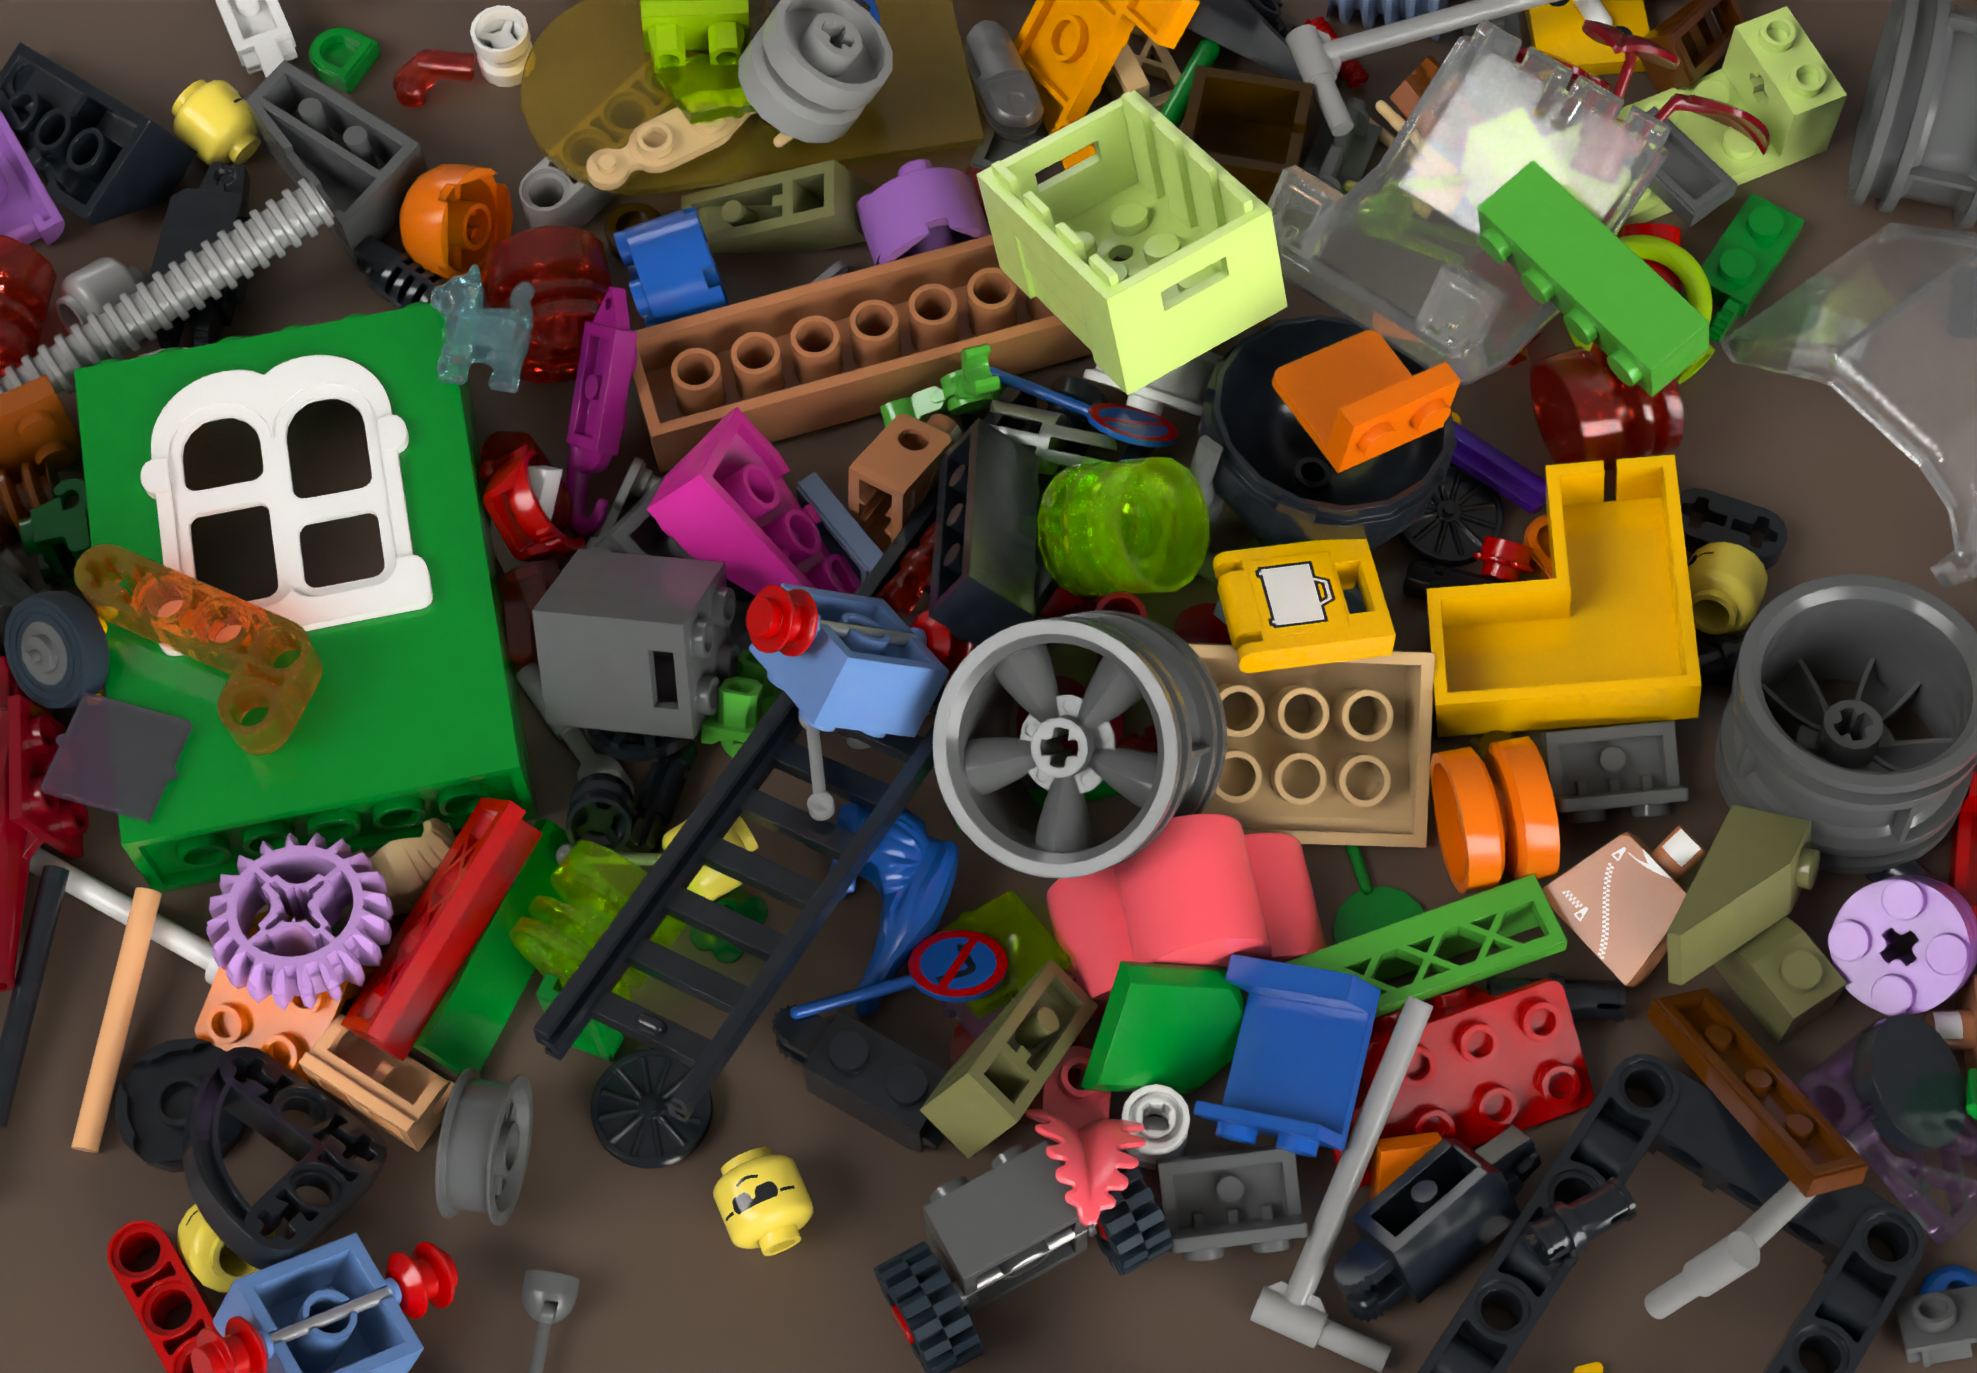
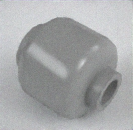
(93, 287)

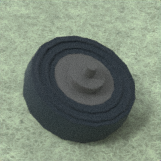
(56, 649)

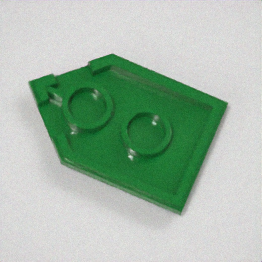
(1165, 1028)

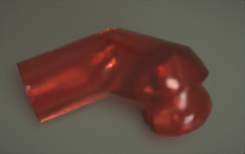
(425, 69)

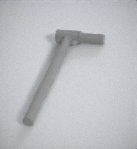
(1321, 58)
(1729, 1256)
(1292, 1306)

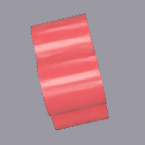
(1188, 902)

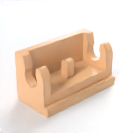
(389, 1092)

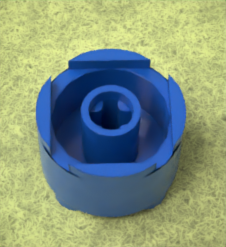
(671, 267)

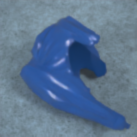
(914, 882)

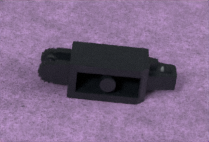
(189, 221)
(863, 1074)
(1433, 1220)

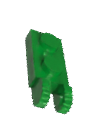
(1747, 259)

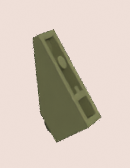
(783, 211)
(1740, 888)
(1780, 976)
(1009, 1061)

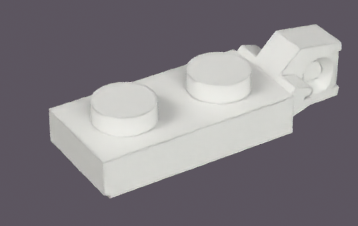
(258, 33)

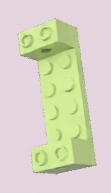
(1799, 108)

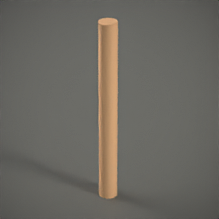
(116, 1020)

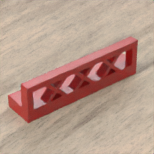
(443, 927)

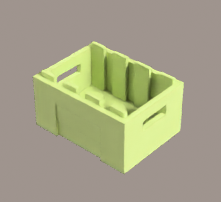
(1190, 232)

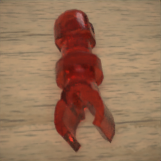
(916, 572)

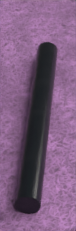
(29, 982)

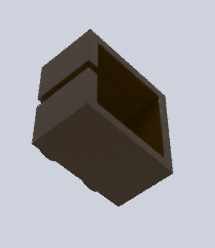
(1249, 124)

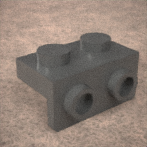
(1613, 769)
(1231, 1201)

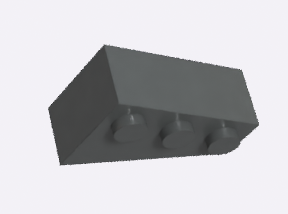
(344, 150)

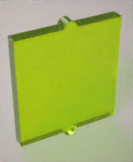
(703, 89)
(1022, 938)

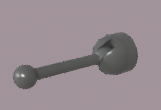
(548, 1300)

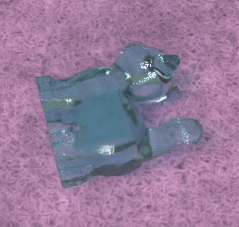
(482, 334)

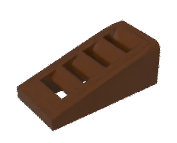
(1694, 40)

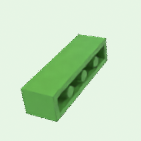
(1592, 280)

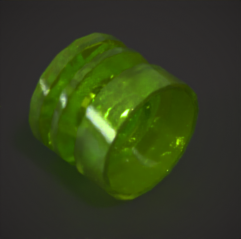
(1123, 527)
(594, 889)

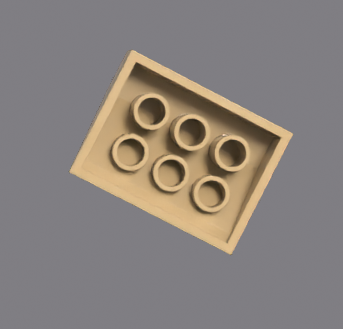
(1327, 748)

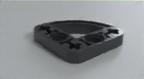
(318, 1163)

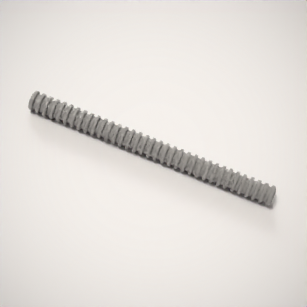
(178, 289)

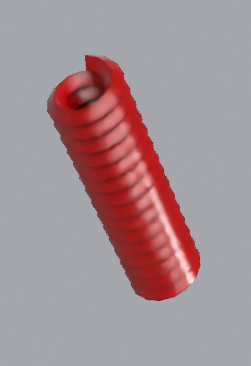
(1350, 69)

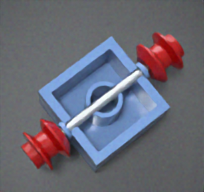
(851, 658)
(327, 1313)

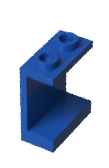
(1295, 1056)

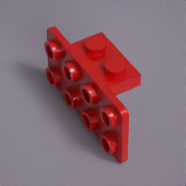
(1483, 1066)

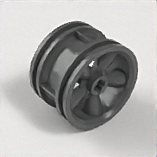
(1920, 112)
(983, 766)
(1862, 791)

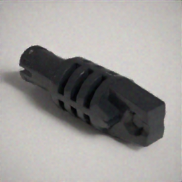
(395, 274)

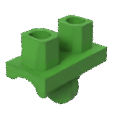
(741, 705)

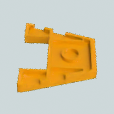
(1076, 43)

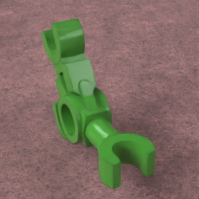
(961, 391)

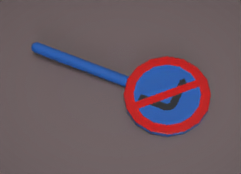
(1112, 419)
(943, 966)

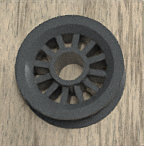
(484, 1146)

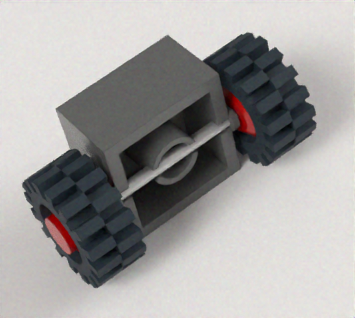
(999, 1236)

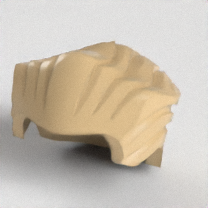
(411, 863)

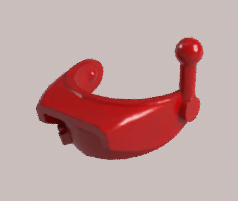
(523, 522)

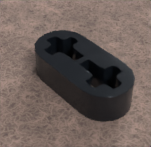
(1732, 522)

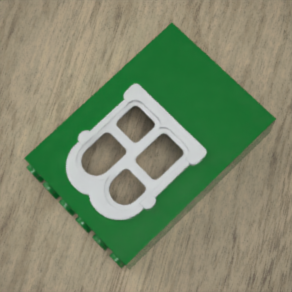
(415, 662)

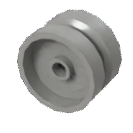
(815, 67)

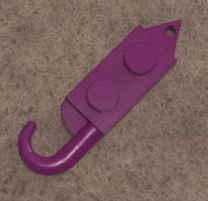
(599, 404)

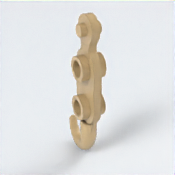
(663, 145)

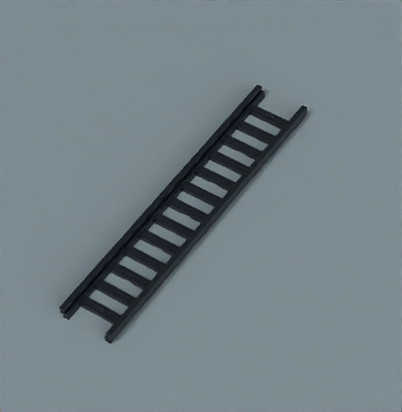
(701, 843)

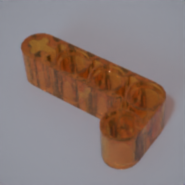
(193, 633)

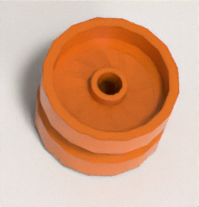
(1494, 814)

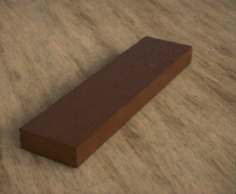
(1757, 1093)

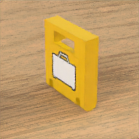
(1290, 604)

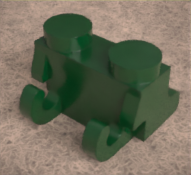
(58, 533)

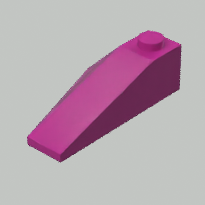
(737, 509)

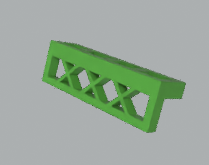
(1443, 933)

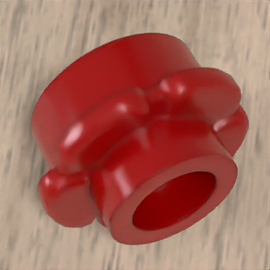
(1504, 559)

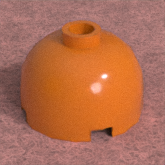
(454, 218)

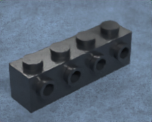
(985, 535)

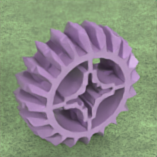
(295, 956)

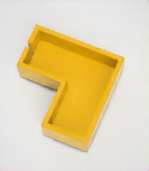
(1596, 640)

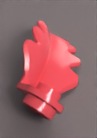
(1086, 1139)

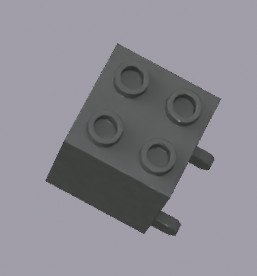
(600, 638)

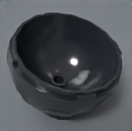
(1272, 455)

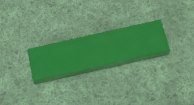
(494, 972)

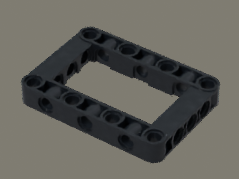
(1710, 1142)

